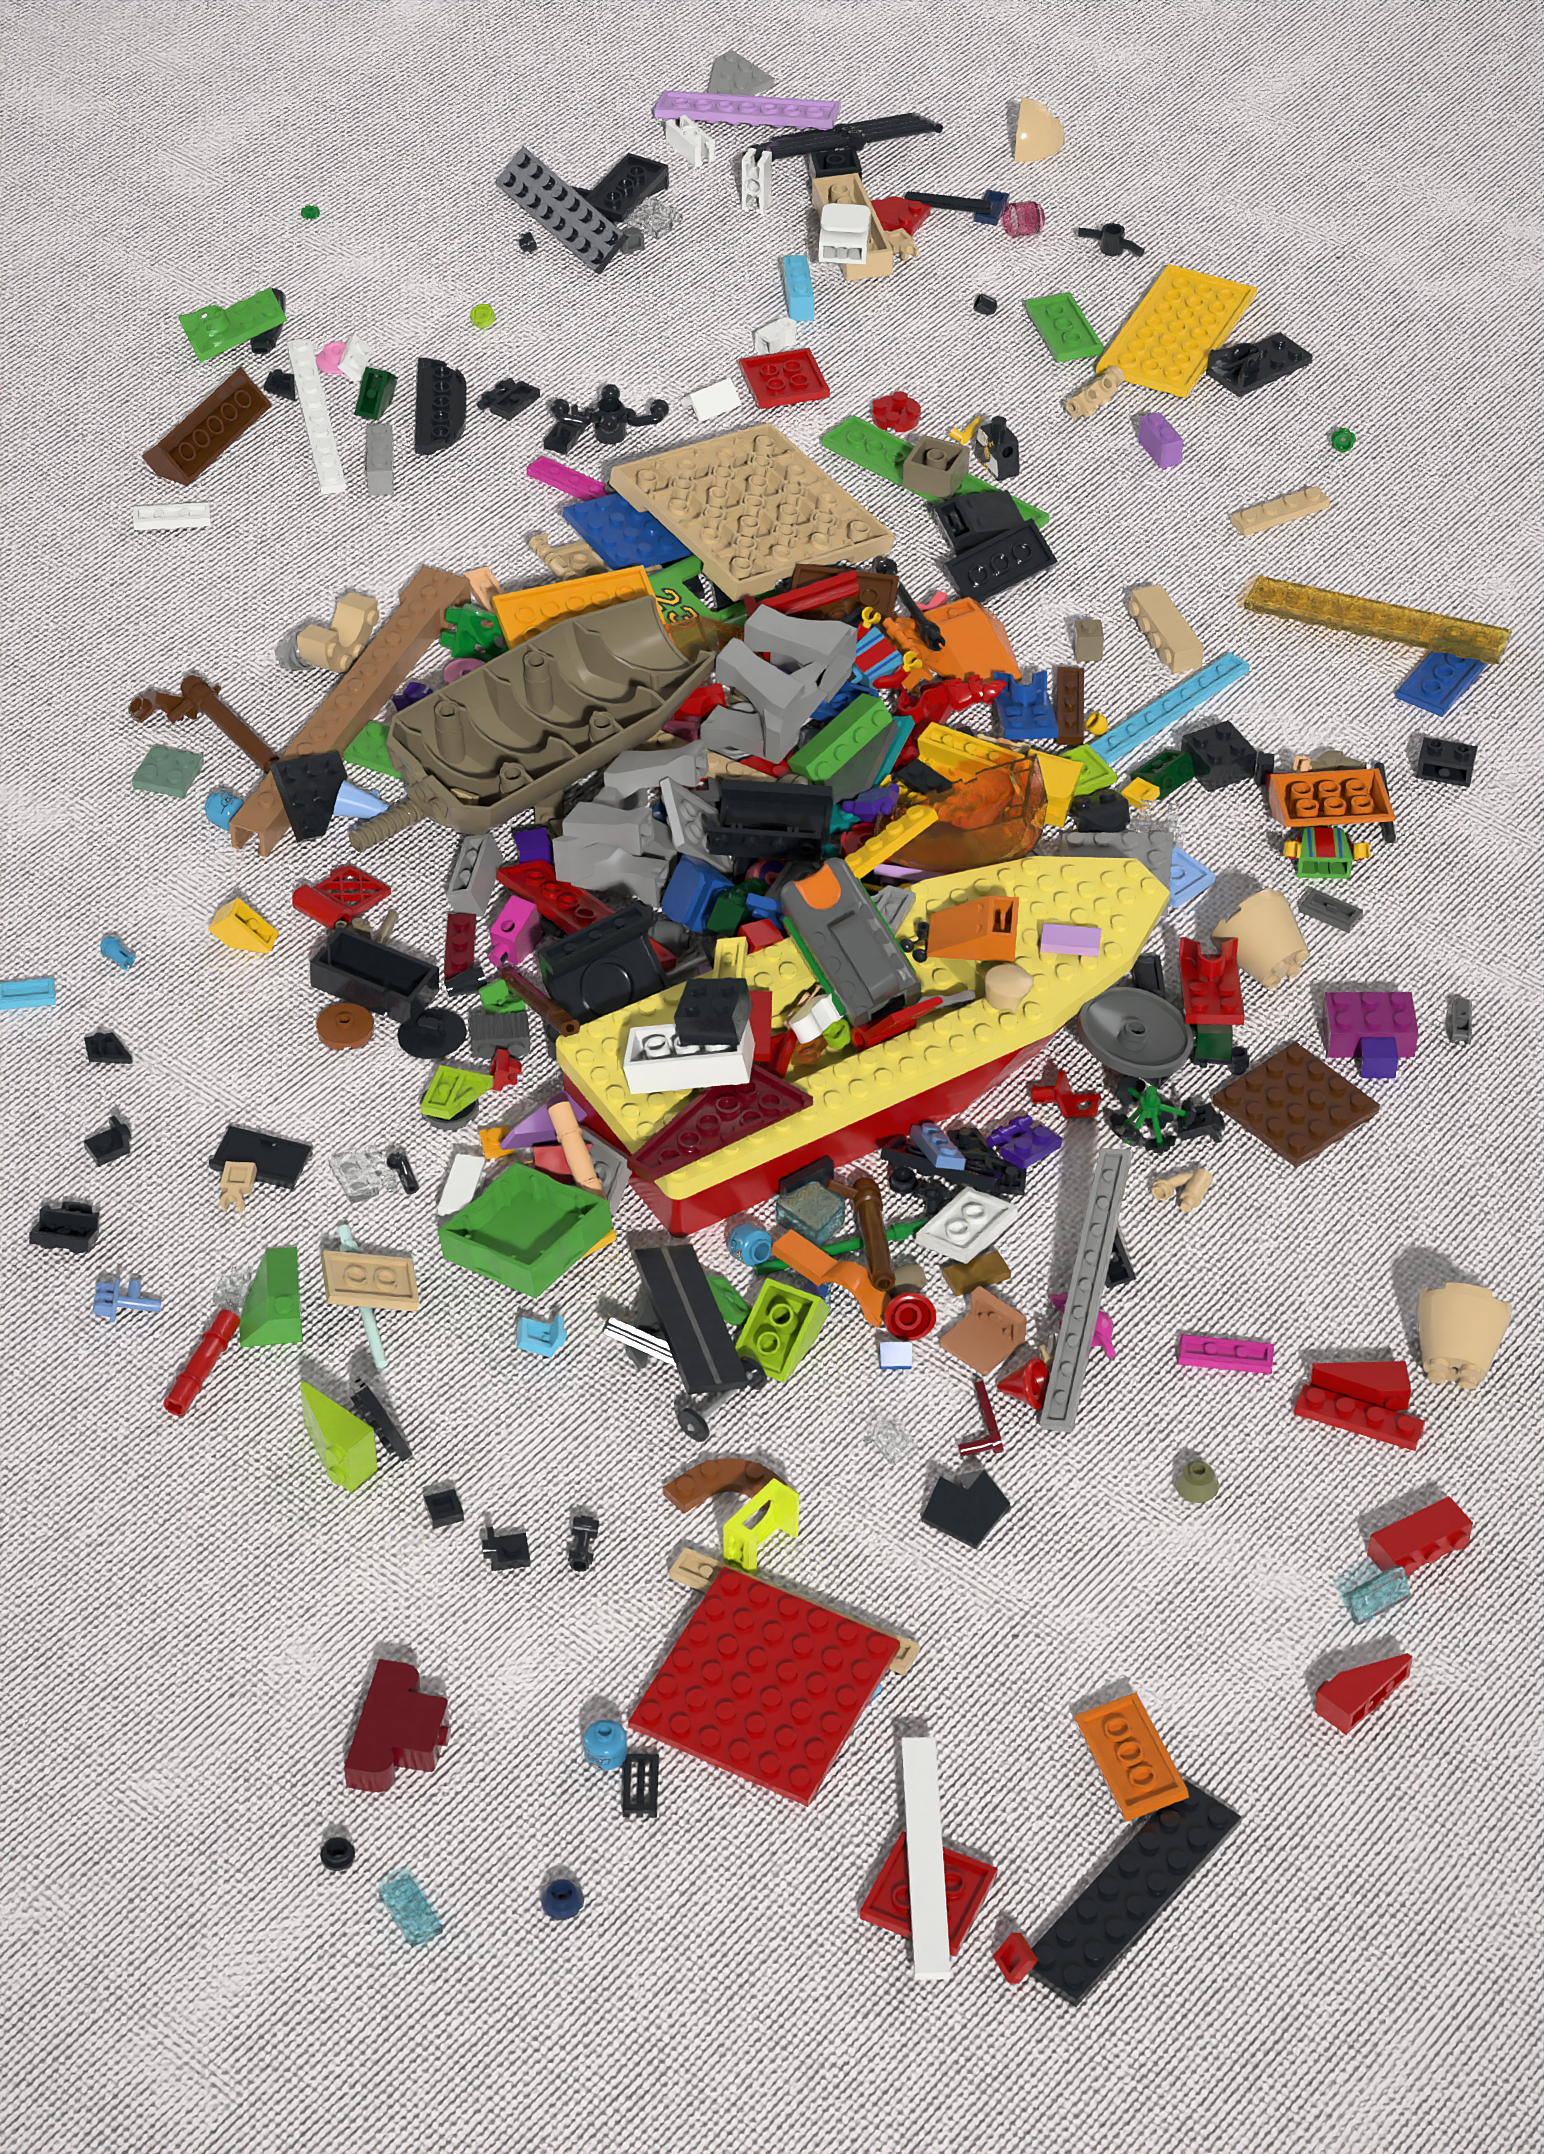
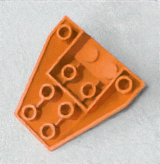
(973, 642)

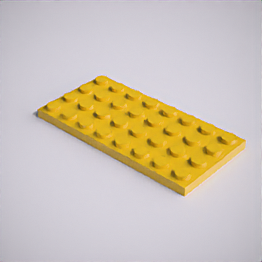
(1176, 329)

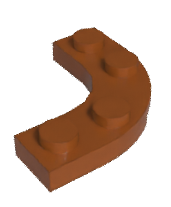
(717, 1477)

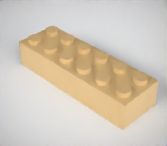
(850, 190)

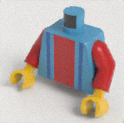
(877, 660)

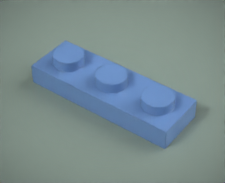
(937, 1146)

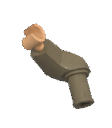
(1329, 761)

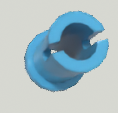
(112, 948)

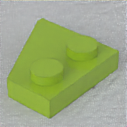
(453, 1091)

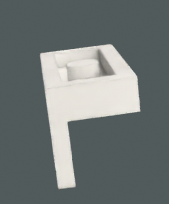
(713, 400)

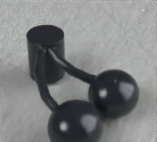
(907, 945)

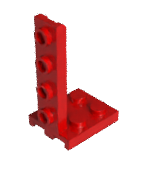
(808, 597)

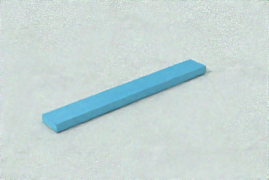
(1170, 707)

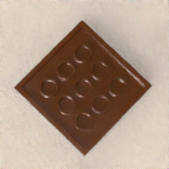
(875, 591)
(1296, 1104)

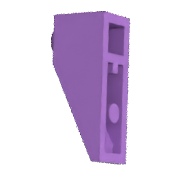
(538, 1127)

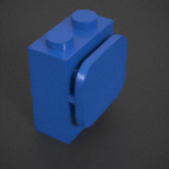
(694, 894)

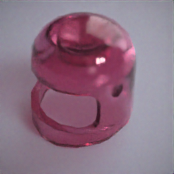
(1030, 218)

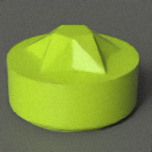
(482, 316)
(837, 1034)

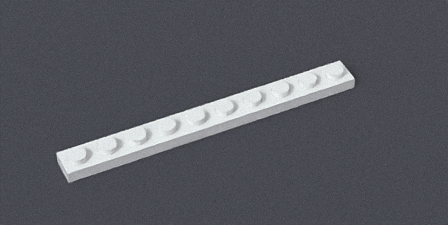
(316, 417)

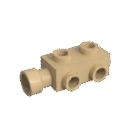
(1095, 393)

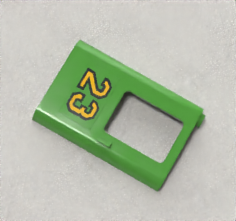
(680, 603)

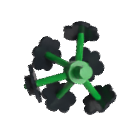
(1151, 1111)

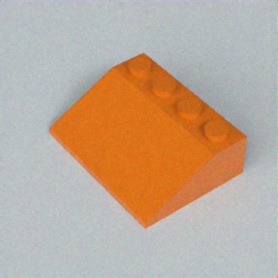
(1329, 798)

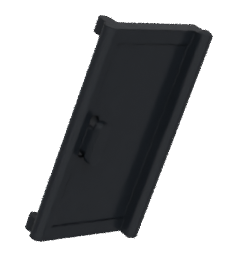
(275, 1164)

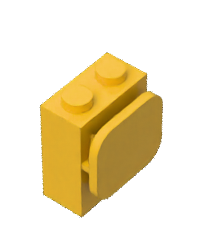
(1060, 781)

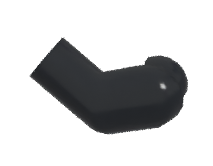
(404, 1171)

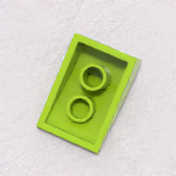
(781, 1328)
(340, 1439)

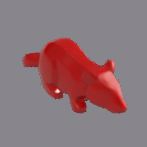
(970, 693)

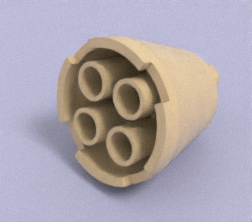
(1267, 938)
(1460, 1332)

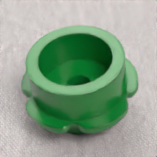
(1343, 446)

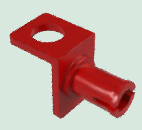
(1063, 1096)

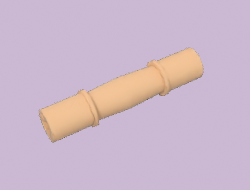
(575, 1150)

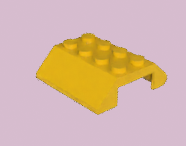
(954, 757)

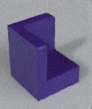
(533, 845)
(1379, 1057)

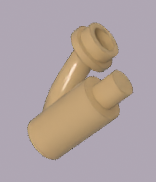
(1196, 1184)

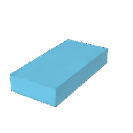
(27, 993)

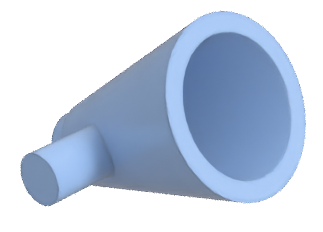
(358, 803)

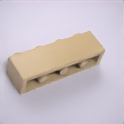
(1166, 628)

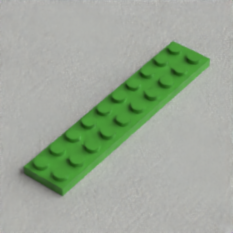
(886, 457)

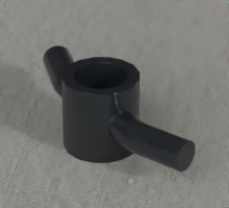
(1112, 240)

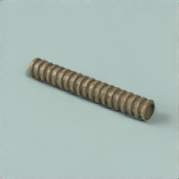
(385, 826)

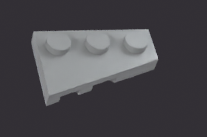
(609, 1166)

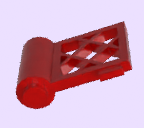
(331, 907)
(891, 1024)

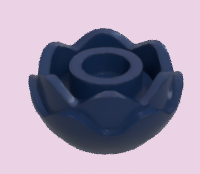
(562, 1908)

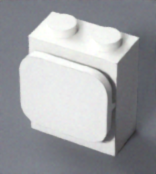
(844, 233)

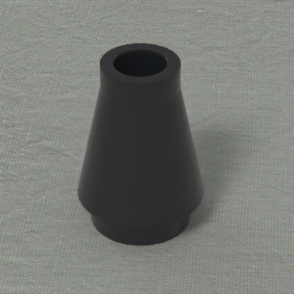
(466, 982)

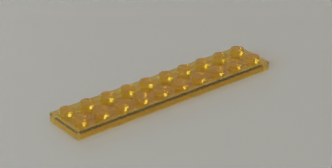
(1378, 619)

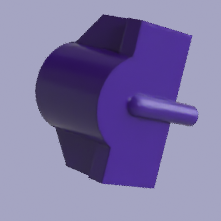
(412, 694)

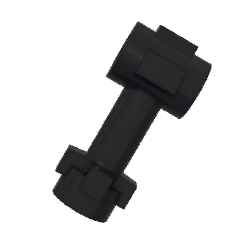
(1237, 1064)
(585, 1529)

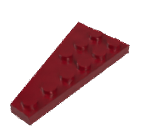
(718, 1120)

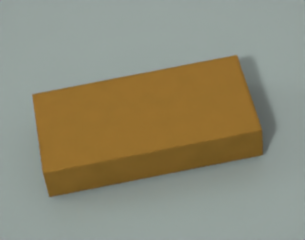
(977, 1272)

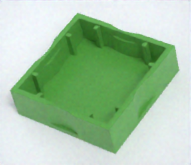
(525, 1230)

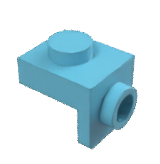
(541, 1337)

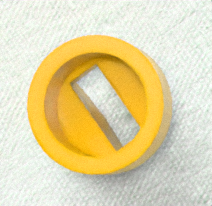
(1096, 724)

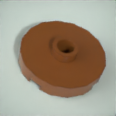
(345, 1026)

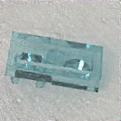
(1377, 1594)
(410, 1911)

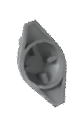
(290, 656)

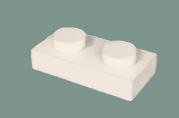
(355, 358)

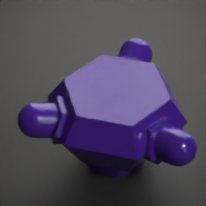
(873, 802)

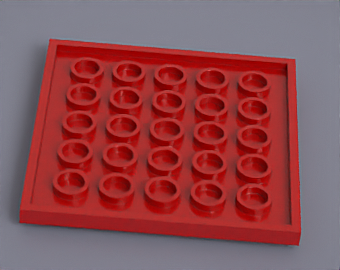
(765, 1685)

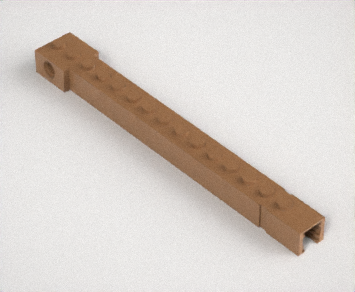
(358, 695)

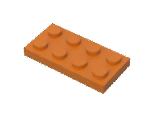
(1131, 1757)

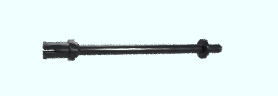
(929, 631)

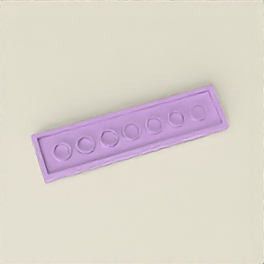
(748, 109)

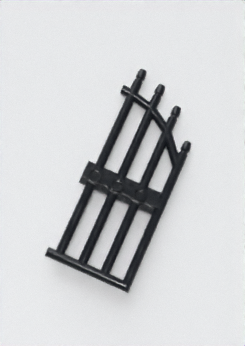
(846, 136)

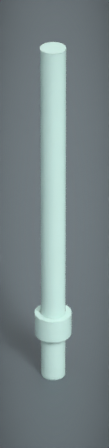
(367, 1314)

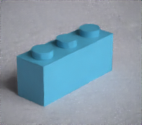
(798, 288)

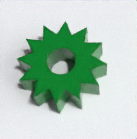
(310, 212)

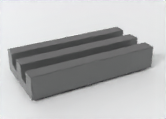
(1331, 911)

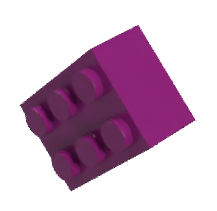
(1368, 1014)

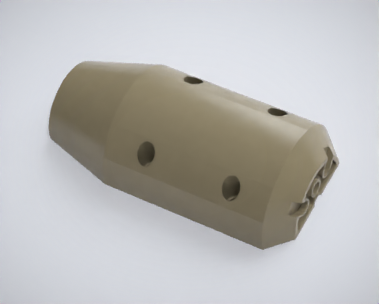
(542, 715)

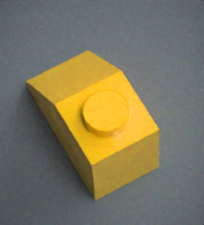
(243, 928)

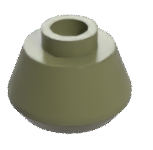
(1197, 1482)

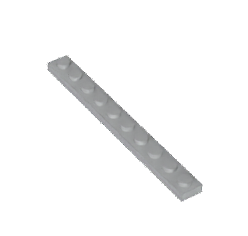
(1086, 1290)

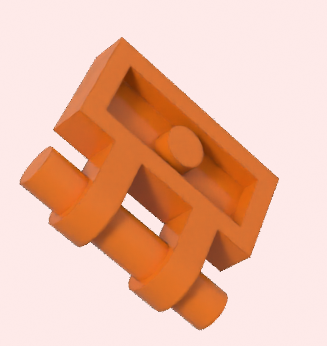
(906, 633)

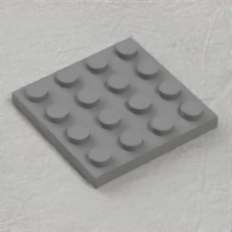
(1151, 849)

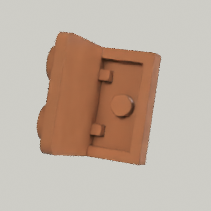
(986, 1333)

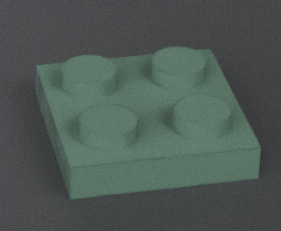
(168, 771)

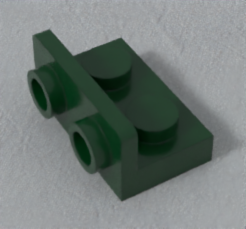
(1167, 771)

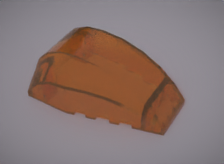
(979, 820)

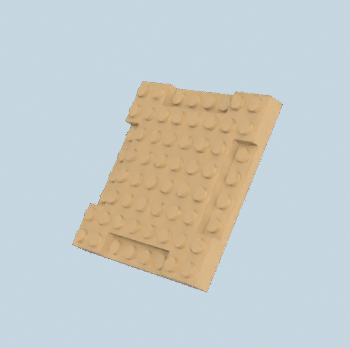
(752, 508)

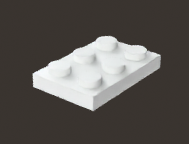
(966, 1225)

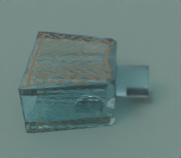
(812, 1212)

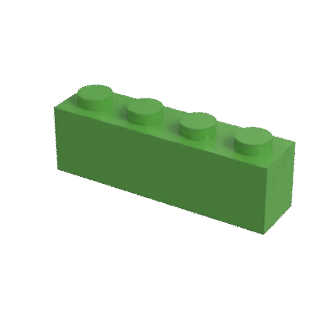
(841, 739)

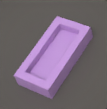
(1070, 940)

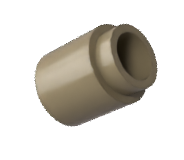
(908, 1279)

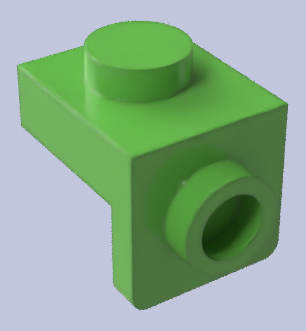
(497, 999)

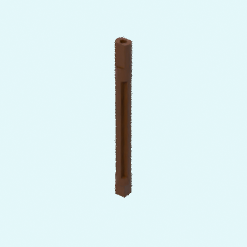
(539, 1002)

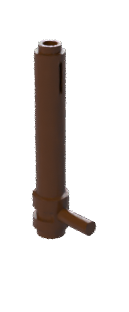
(207, 701)
(868, 1208)

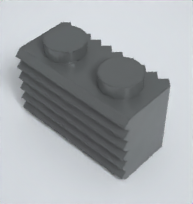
(500, 1032)

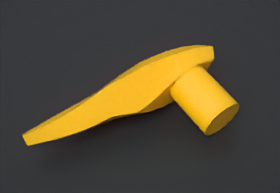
(964, 437)

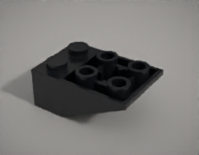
(976, 518)

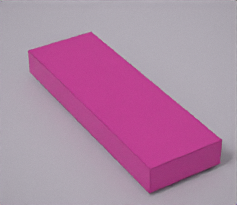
(1226, 1354)

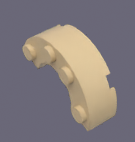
(346, 638)

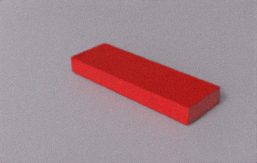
(760, 1022)

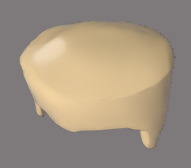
(1007, 986)

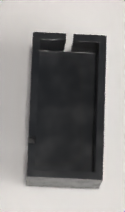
(374, 976)

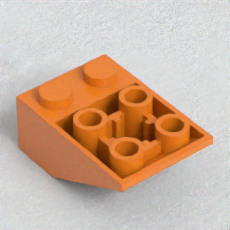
(976, 930)

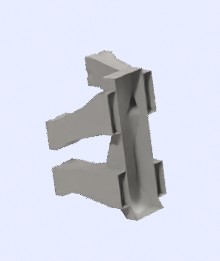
(820, 663)
(616, 825)

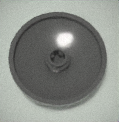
(1135, 1032)

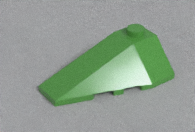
(274, 1302)

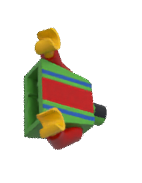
(1325, 853)

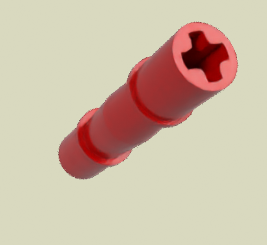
(201, 1363)

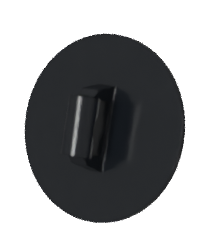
(433, 1034)

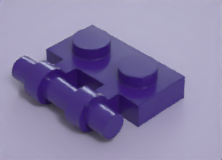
(1029, 1145)

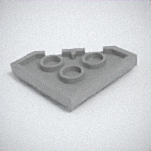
(738, 76)

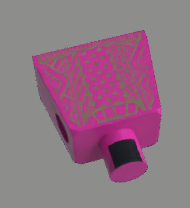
(515, 932)

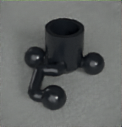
(609, 415)

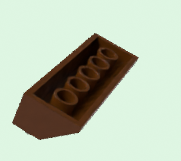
(207, 429)

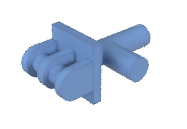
(108, 1299)

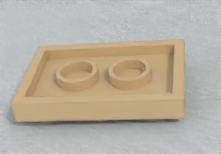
(369, 1280)

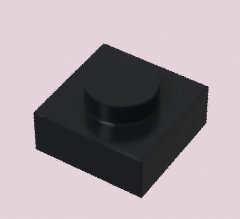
(444, 1508)

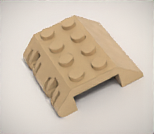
(574, 559)

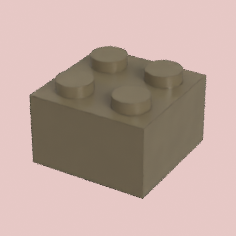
(936, 467)

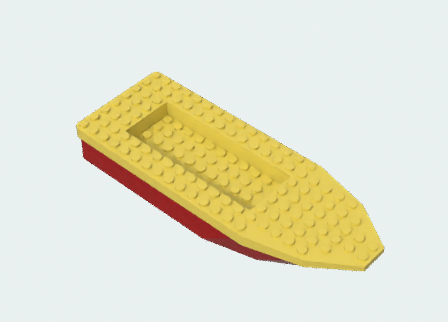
(896, 1084)

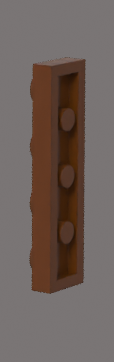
(1070, 706)

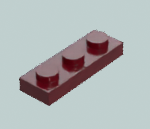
(460, 944)

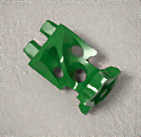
(472, 632)

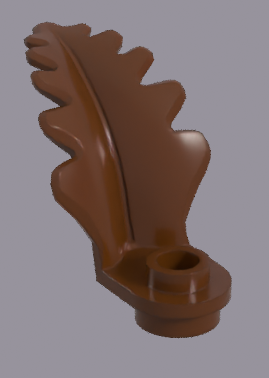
(143, 706)

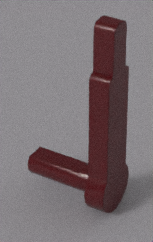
(994, 1440)

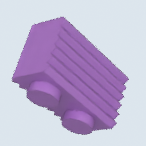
(1160, 440)

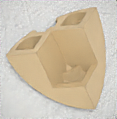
(1037, 132)

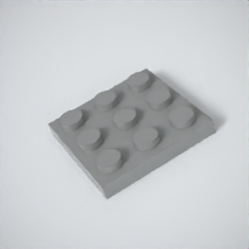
(689, 825)

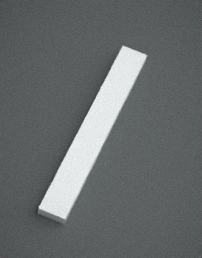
(925, 1859)

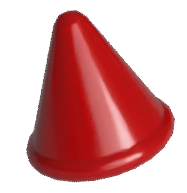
(910, 1316)
(1027, 1383)

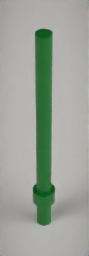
(896, 1232)

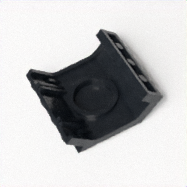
(772, 820)
(603, 966)

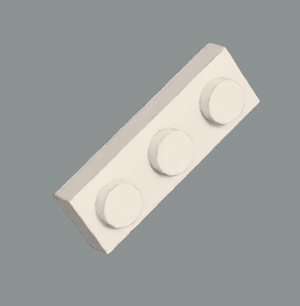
(171, 516)

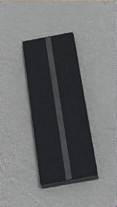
(690, 1319)

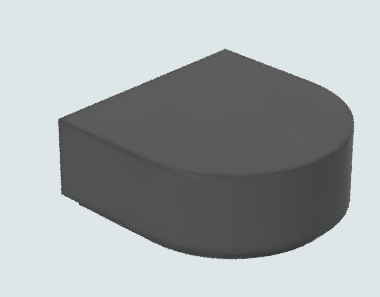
(634, 242)

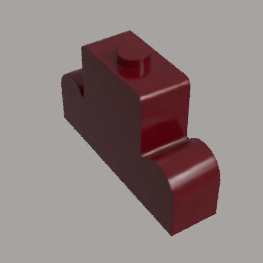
(396, 1729)

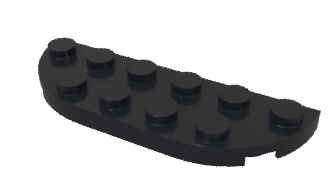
(440, 406)

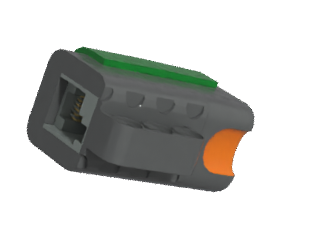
(848, 944)

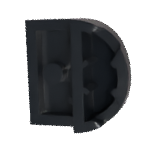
(1101, 812)
(66, 1227)

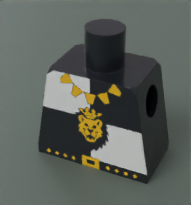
(998, 449)

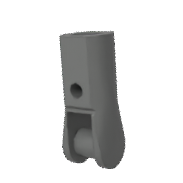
(1461, 1021)

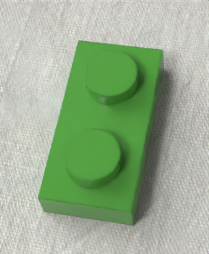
(729, 1302)

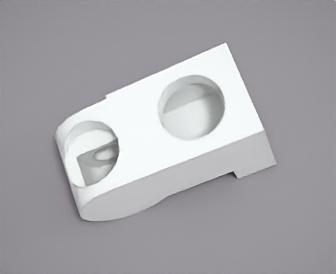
(776, 336)
(814, 1018)

